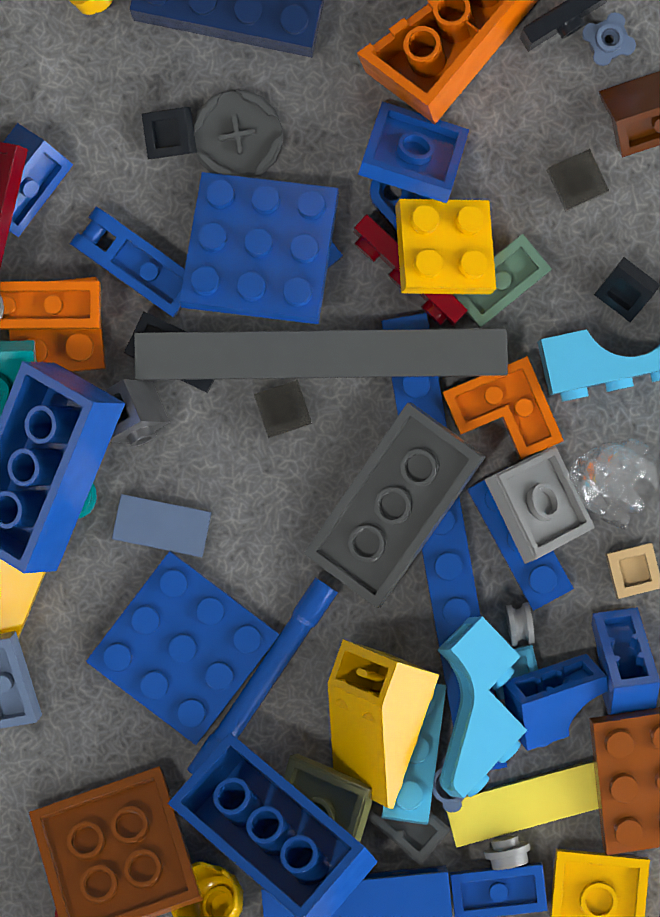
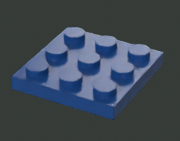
(259, 248)
(182, 647)

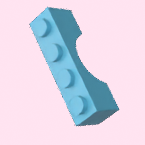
(578, 362)

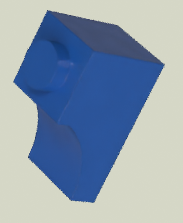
(626, 661)
(552, 697)

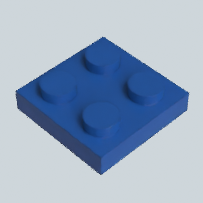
(413, 152)

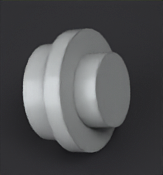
(507, 852)

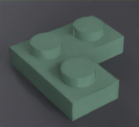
(515, 272)

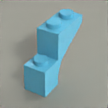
(483, 725)

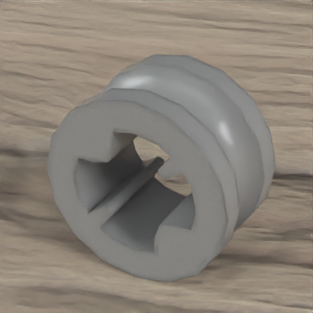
(520, 624)

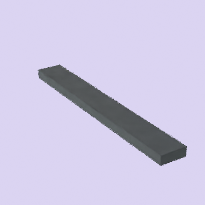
(321, 354)

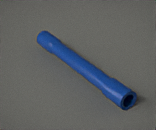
(304, 618)

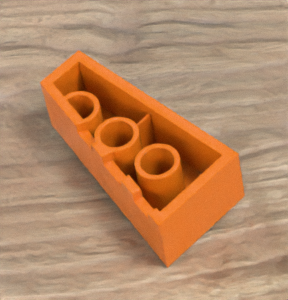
(441, 50)

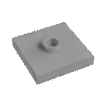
(539, 504)

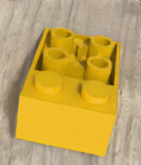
(376, 716)

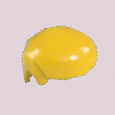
(220, 893)

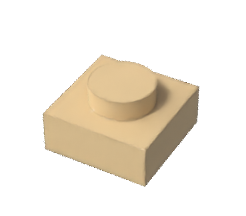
(633, 570)

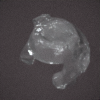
(614, 477)

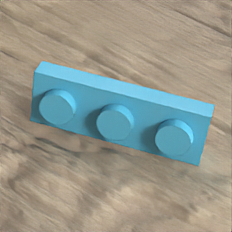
(416, 792)

